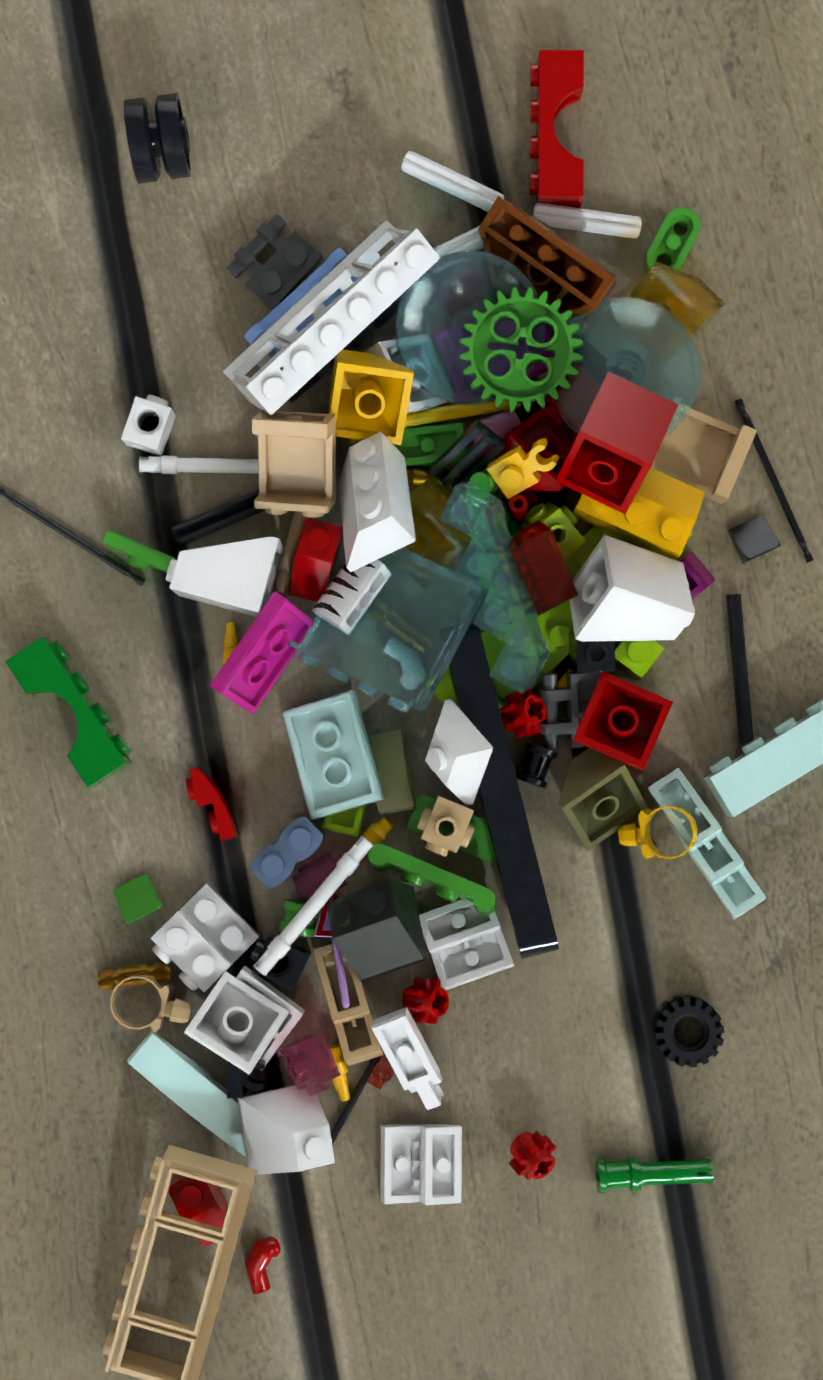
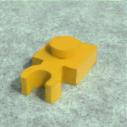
(519, 470)

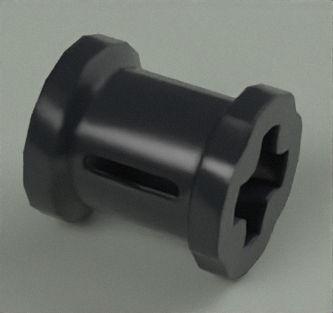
(536, 765)

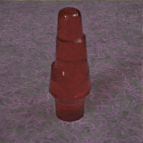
(381, 1073)

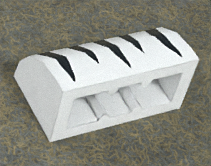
(351, 595)

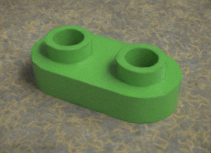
(671, 245)

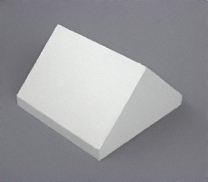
(236, 1022)

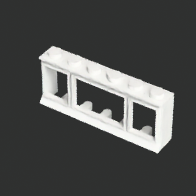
(335, 325)

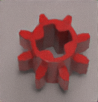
(523, 713)
(425, 1000)
(532, 1155)

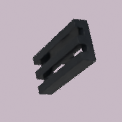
(449, 476)

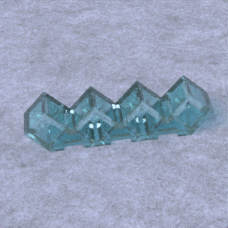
(507, 606)

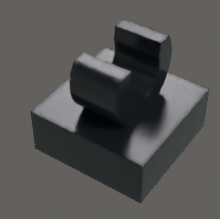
(239, 1081)

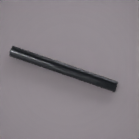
(739, 668)

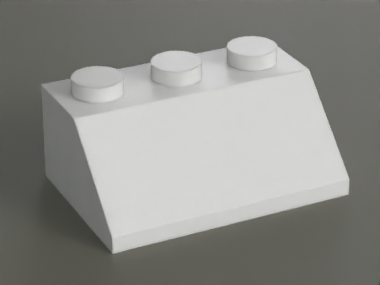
(374, 501)

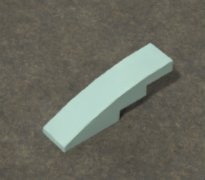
(712, 850)
(189, 1088)

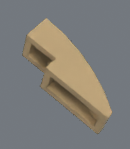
(351, 1023)

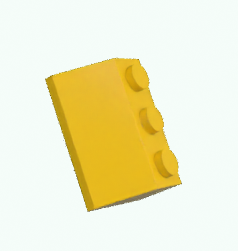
(656, 518)

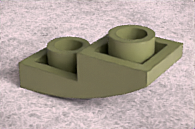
(395, 777)

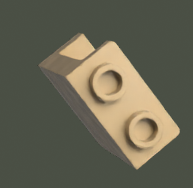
(705, 454)
(296, 462)

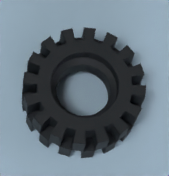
(704, 1047)

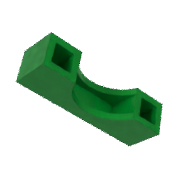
(96, 750)

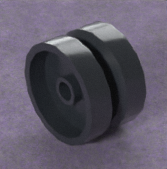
(153, 138)

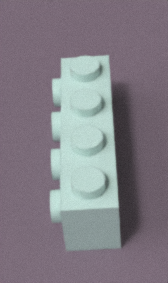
(769, 763)

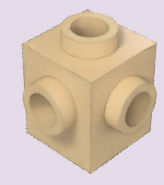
(446, 811)

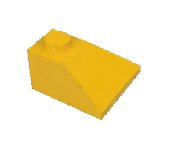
(369, 396)

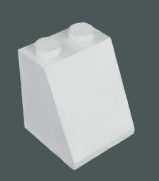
(228, 575)
(630, 595)

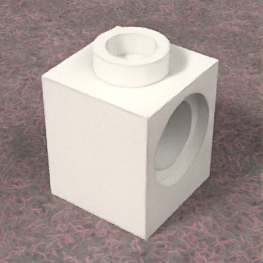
(155, 440)

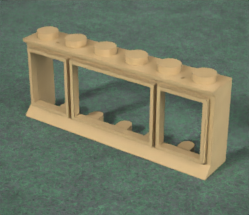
(208, 1170)

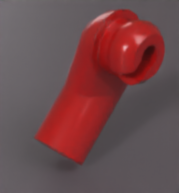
(520, 504)
(258, 1260)

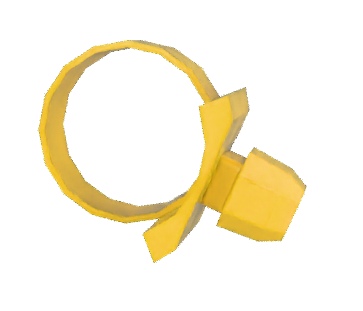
(634, 834)

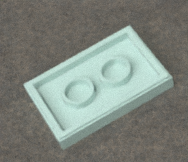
(333, 755)

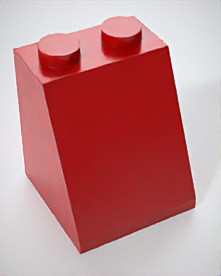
(617, 443)

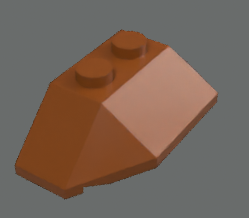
(545, 258)

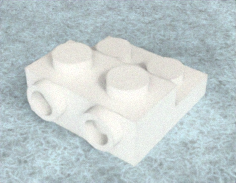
(203, 938)

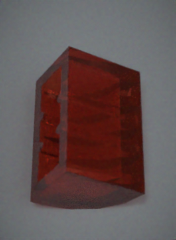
(542, 567)

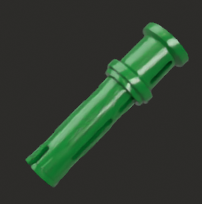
(634, 1174)

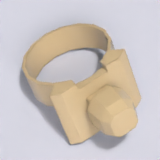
(177, 1010)

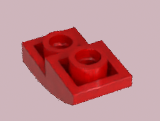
(205, 792)

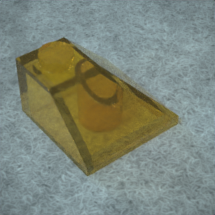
(679, 294)

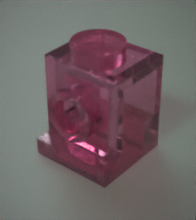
(310, 1063)

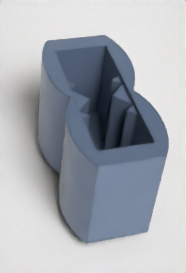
(280, 859)

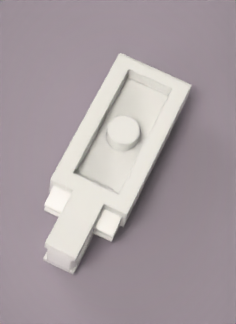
(409, 1056)

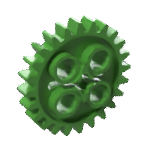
(526, 315)

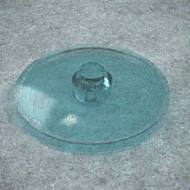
(434, 316)
(636, 344)

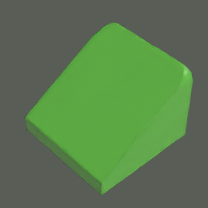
(137, 898)

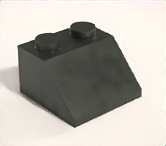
(378, 928)

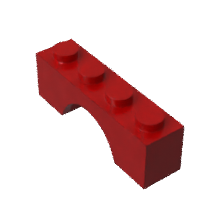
(558, 84)

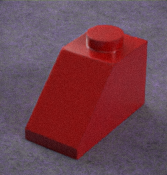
(315, 559)
(198, 1202)

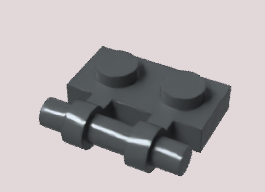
(283, 270)
(577, 694)

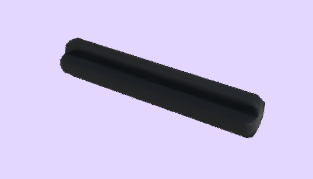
(216, 519)

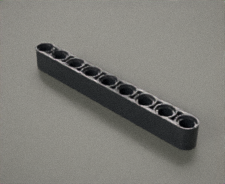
(503, 801)

